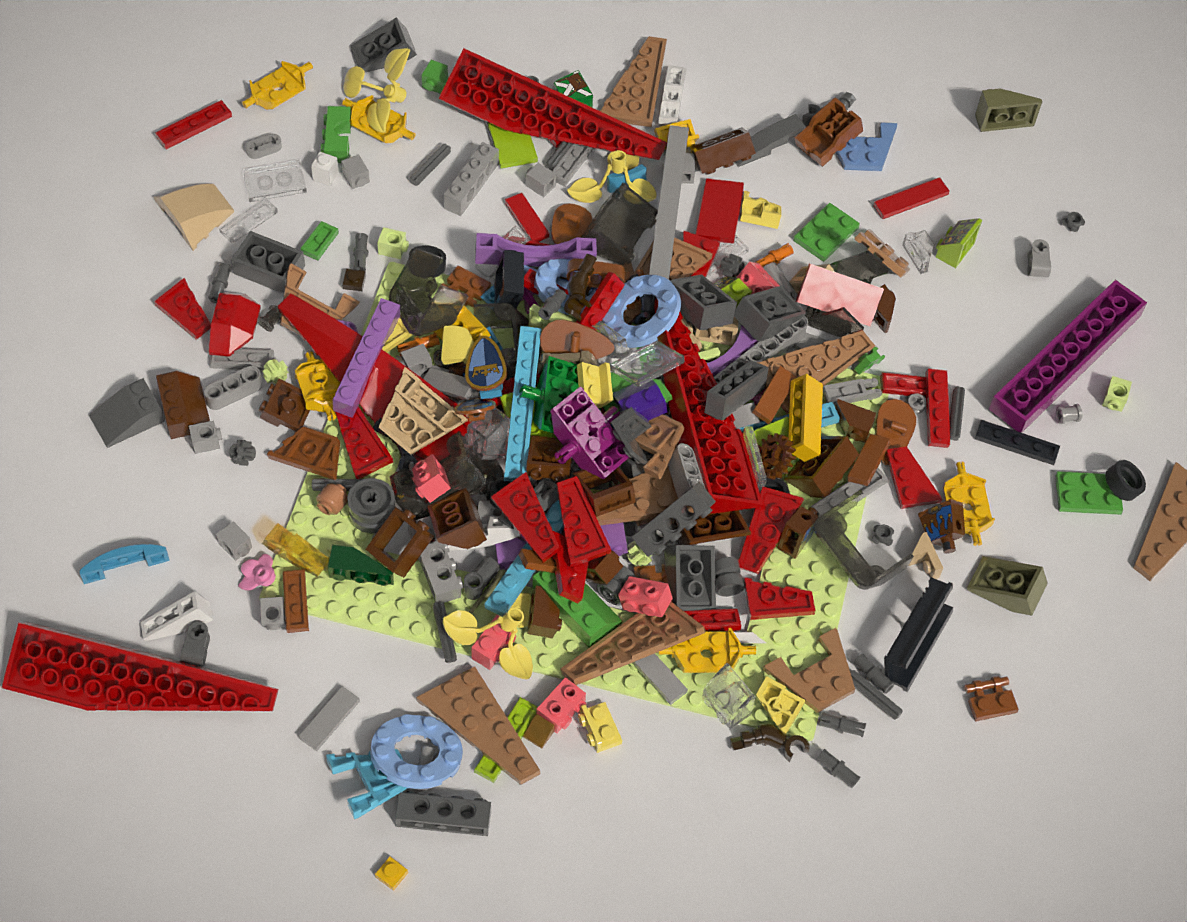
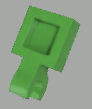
(868, 360)

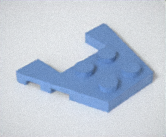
(868, 152)

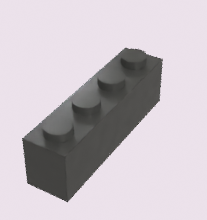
(736, 390)

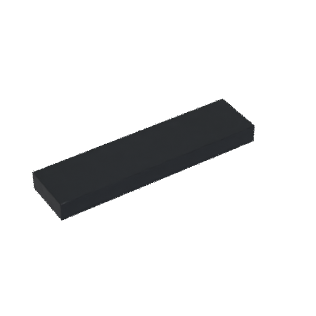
(1017, 442)

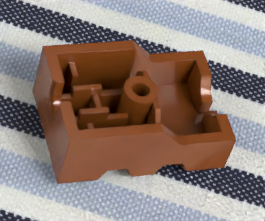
(829, 132)

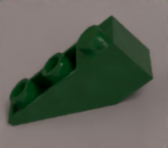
(352, 564)

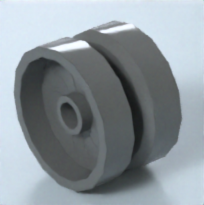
(370, 504)

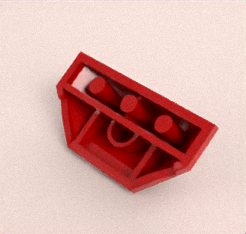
(232, 323)

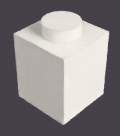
(324, 168)

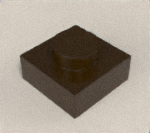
(354, 280)

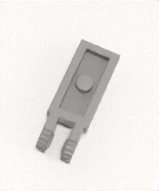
(852, 391)

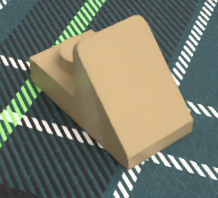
(926, 553)

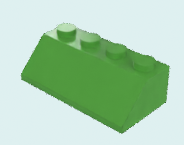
(588, 619)

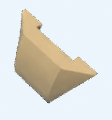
(195, 211)
(417, 415)

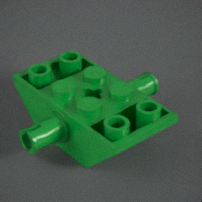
(556, 383)

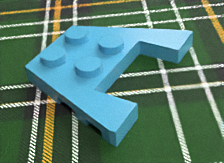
(375, 781)

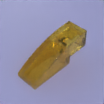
(295, 550)

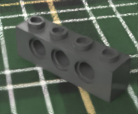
(697, 498)
(453, 822)

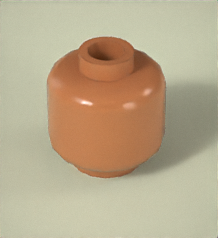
(332, 499)

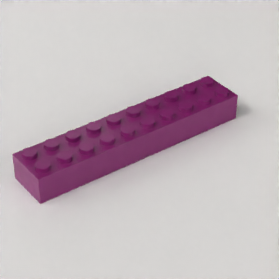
(1067, 356)

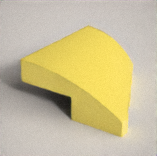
(760, 211)
(456, 344)
(779, 703)

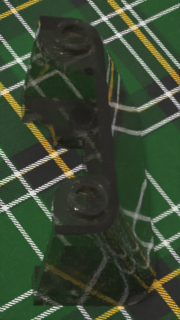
(620, 224)
(461, 472)

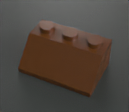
(723, 150)
(182, 402)
(821, 473)
(457, 521)
(714, 528)

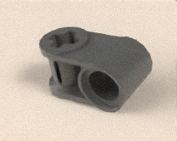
(195, 648)

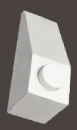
(177, 617)

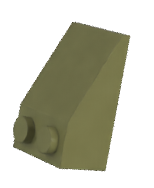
(1006, 110)
(1009, 584)

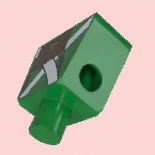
(574, 87)

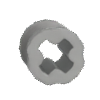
(1068, 413)

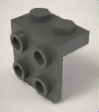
(627, 428)

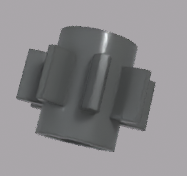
(732, 265)
(242, 452)

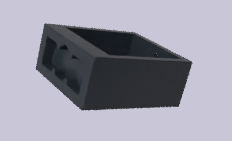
(509, 278)

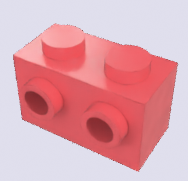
(756, 278)
(430, 478)
(645, 596)
(489, 644)
(562, 704)

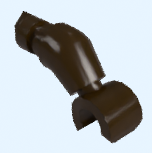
(577, 288)
(770, 735)

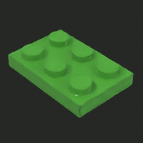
(826, 232)
(1086, 494)

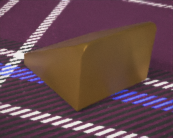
(539, 731)

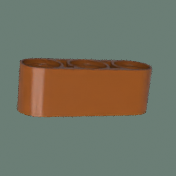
(600, 268)

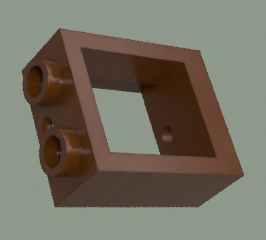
(611, 498)
(412, 550)

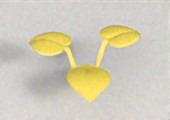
(379, 112)
(589, 191)
(514, 660)

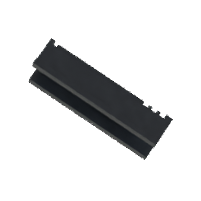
(919, 634)

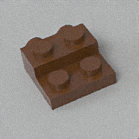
(284, 406)
(542, 460)

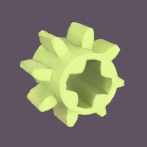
(274, 370)
(637, 556)

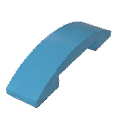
(120, 557)

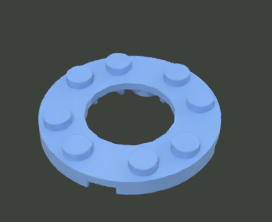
(546, 280)
(664, 318)
(410, 775)

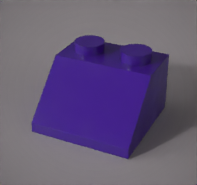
(644, 399)

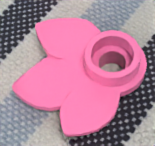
(257, 573)

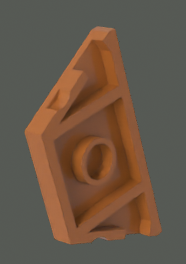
(310, 452)

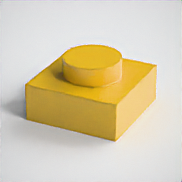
(391, 873)

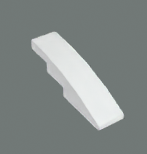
(672, 95)
(495, 533)

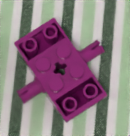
(587, 434)

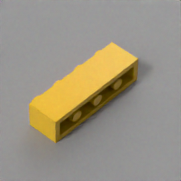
(805, 417)

